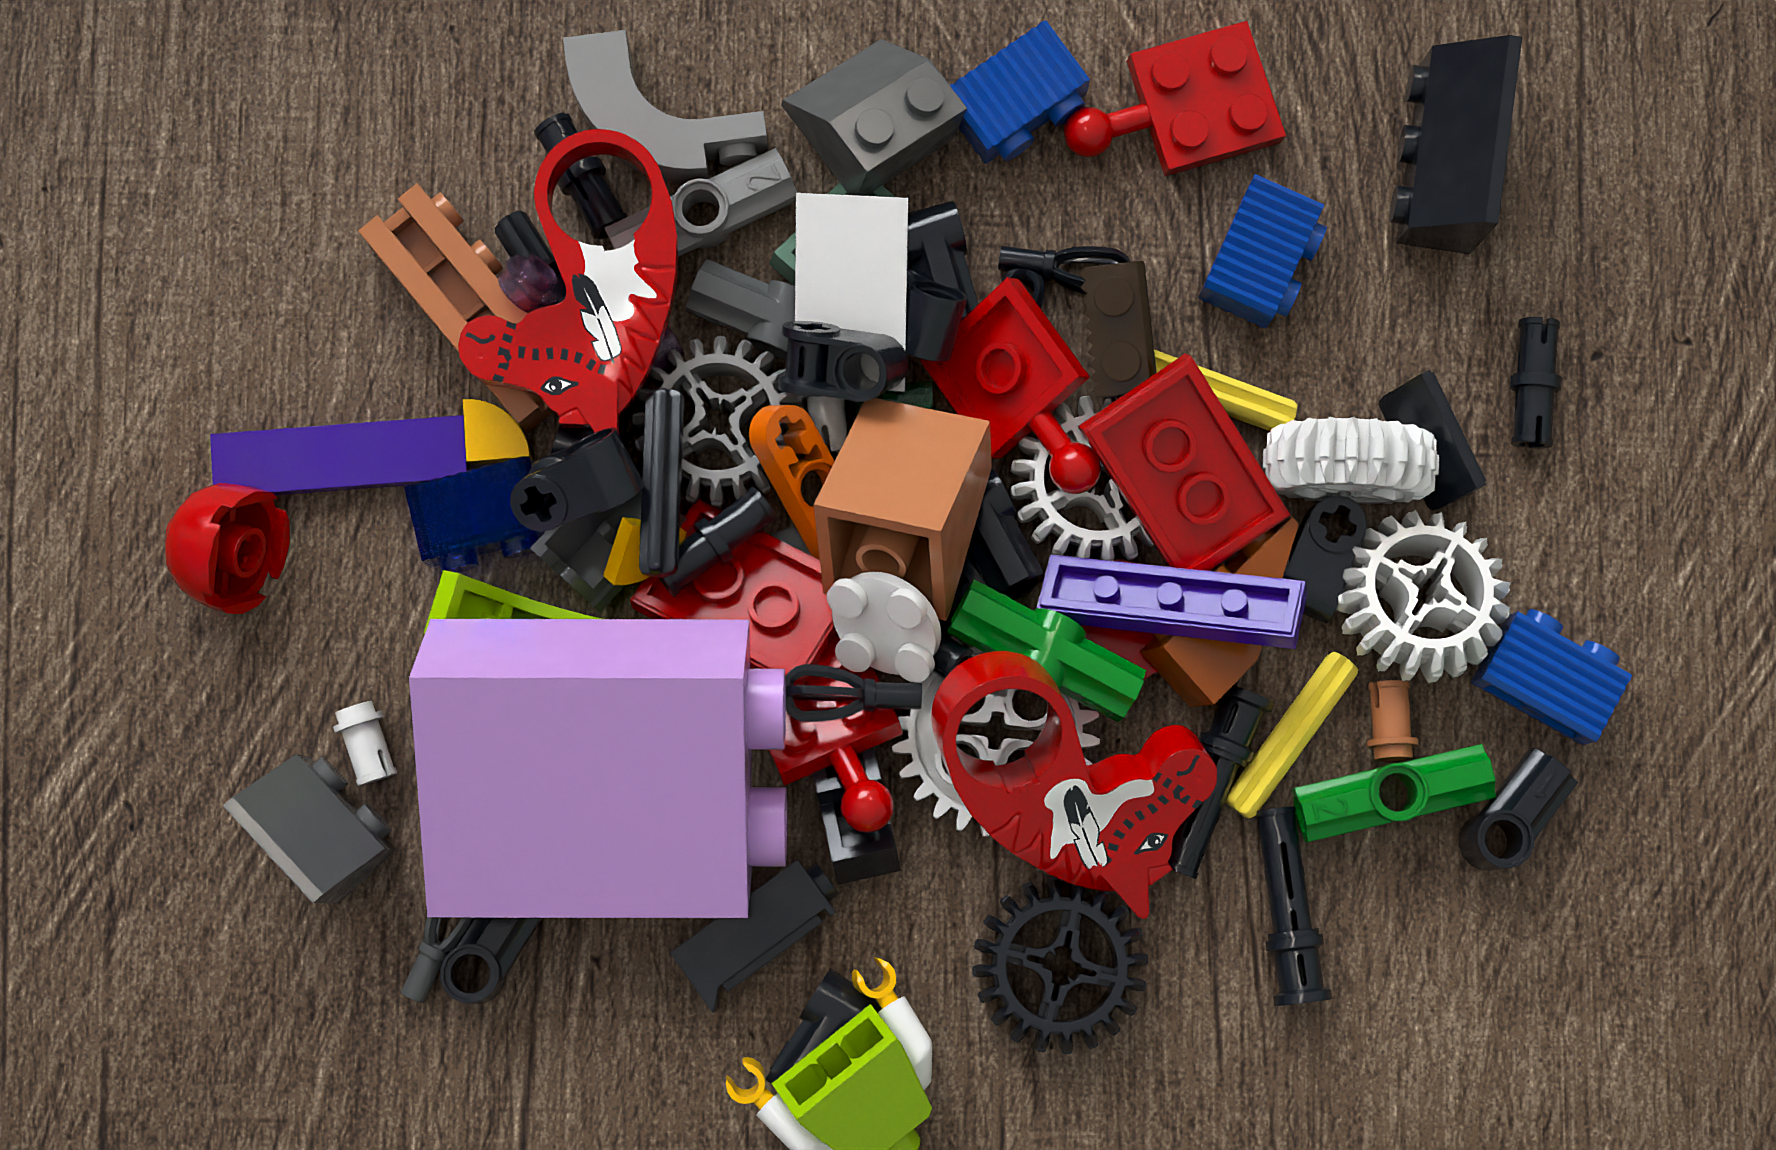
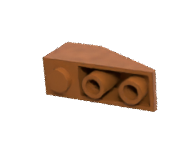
(1208, 668)

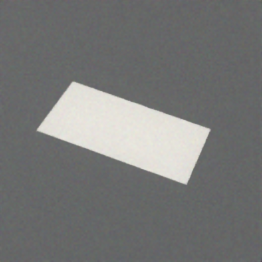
(853, 265)

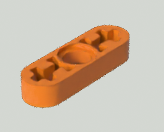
(784, 467)

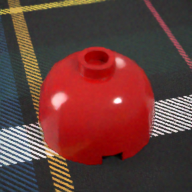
(226, 545)

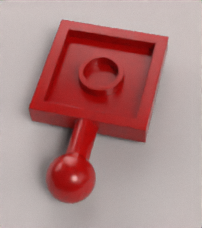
(1198, 99)
(1015, 373)
(817, 745)

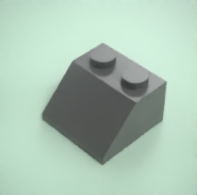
(876, 115)
(313, 828)

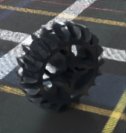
(1113, 978)

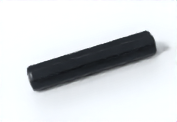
(662, 483)

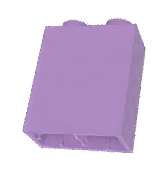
(594, 767)

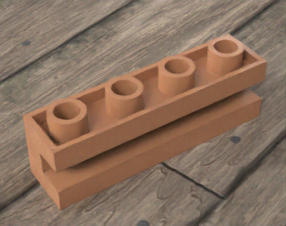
(448, 279)

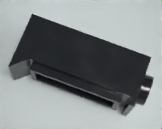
(738, 947)

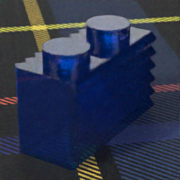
(470, 516)

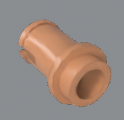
(1391, 721)

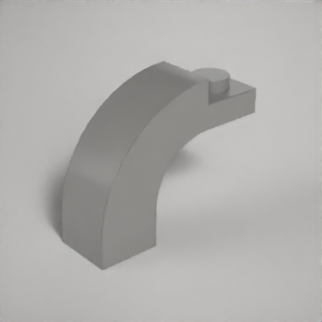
(609, 100)

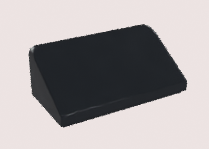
(1426, 406)

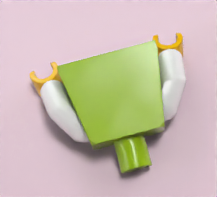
(857, 1085)

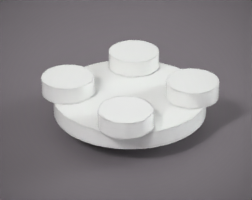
(884, 625)

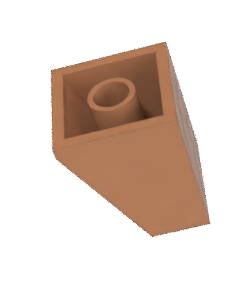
(904, 498)

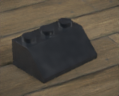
(1456, 144)

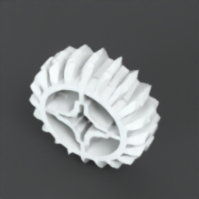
(1351, 459)
(1046, 504)
(1444, 606)

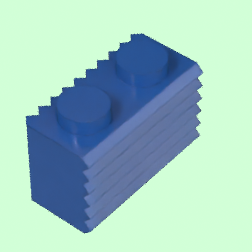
(1019, 93)
(1262, 252)
(1552, 676)

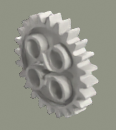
(927, 757)

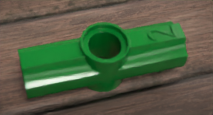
(1053, 640)
(1431, 783)

